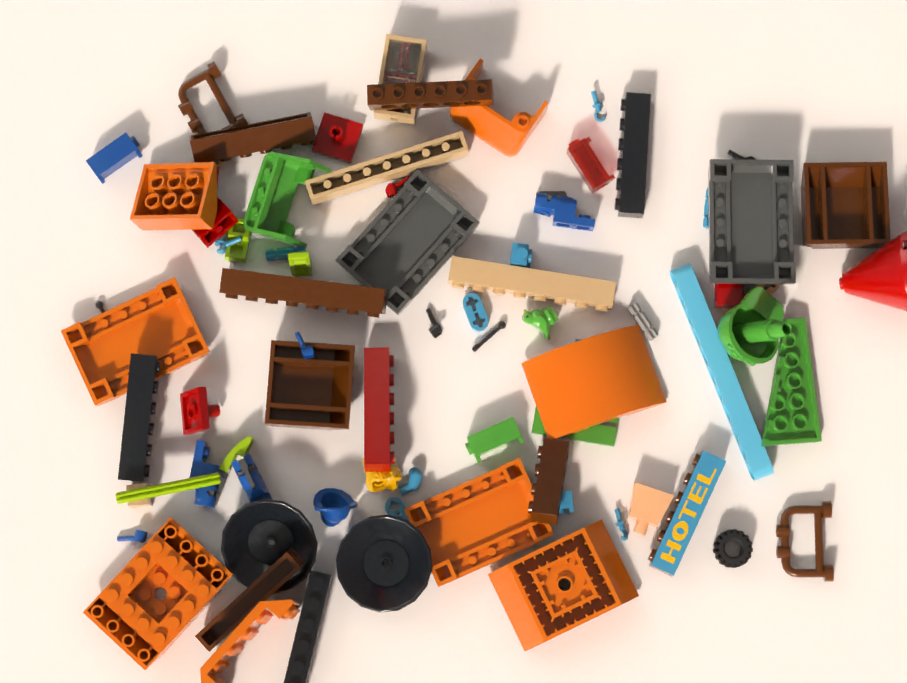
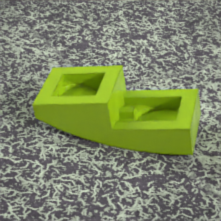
(238, 251)
(240, 449)

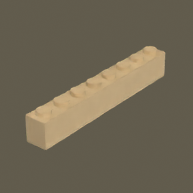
(387, 168)
(531, 283)

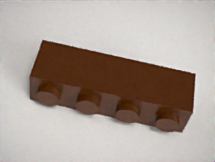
(550, 481)

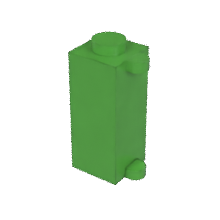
(493, 438)

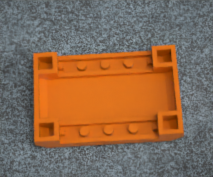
(149, 324)
(478, 522)

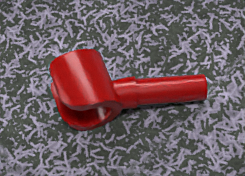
(391, 189)

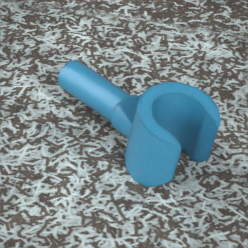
(226, 244)

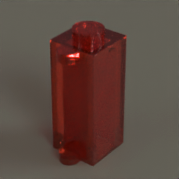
(588, 165)

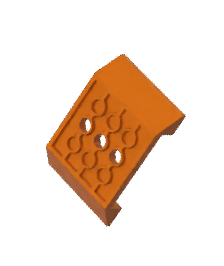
(245, 631)

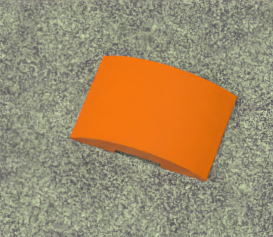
(593, 381)

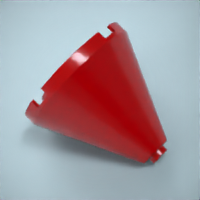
(881, 275)

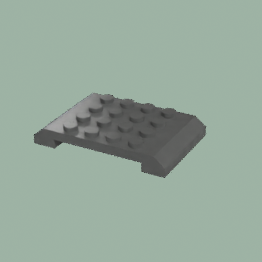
(751, 221)
(408, 241)

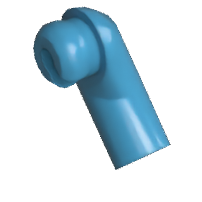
(413, 483)

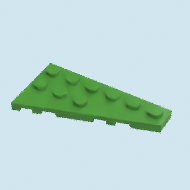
(792, 401)

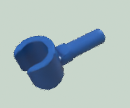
(307, 351)
(140, 536)

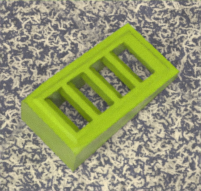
(300, 263)

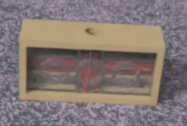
(401, 63)

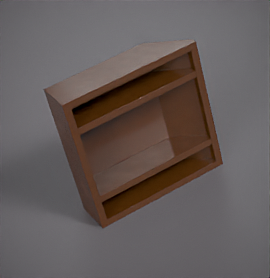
(845, 205)
(311, 390)

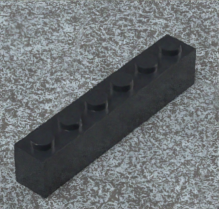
(633, 155)
(137, 417)
(308, 627)

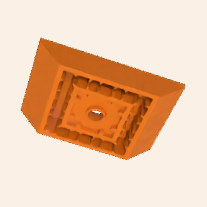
(532, 593)
(130, 609)

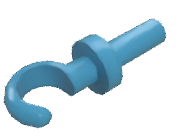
(597, 105)
(621, 523)

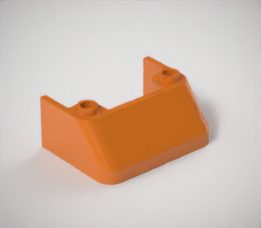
(492, 127)

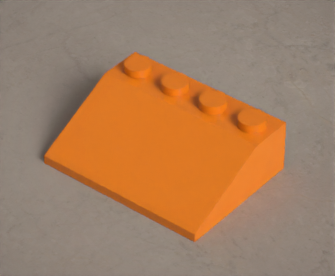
(176, 196)

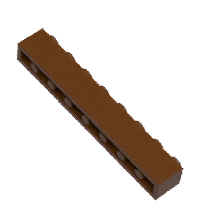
(304, 291)

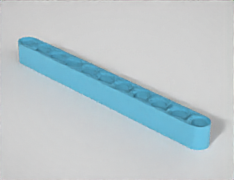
(721, 372)

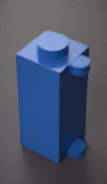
(114, 156)

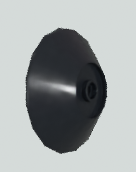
(246, 538)
(362, 569)

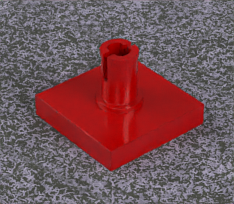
(337, 137)
(196, 411)

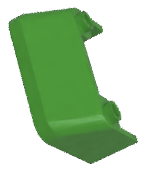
(275, 194)

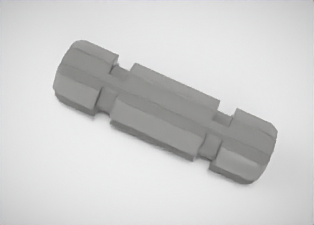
(643, 321)

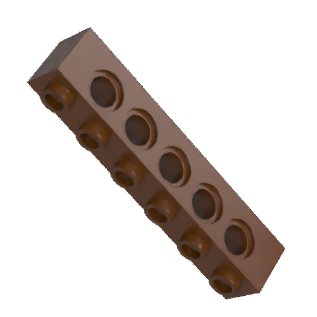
(430, 94)

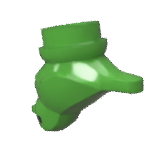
(541, 319)

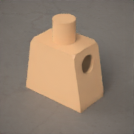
(647, 507)

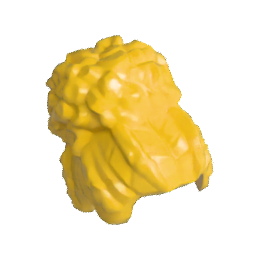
(383, 480)

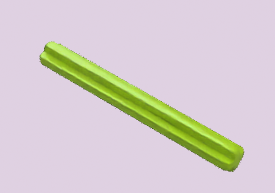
(168, 488)

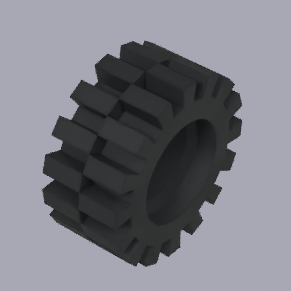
(742, 539)

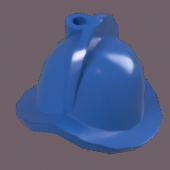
(333, 505)

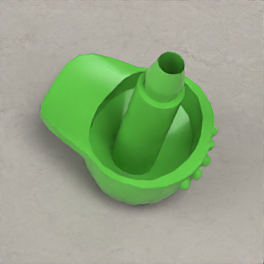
(753, 328)

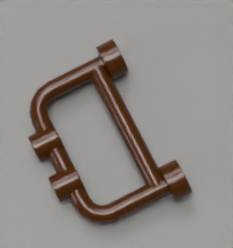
(187, 109)
(783, 531)

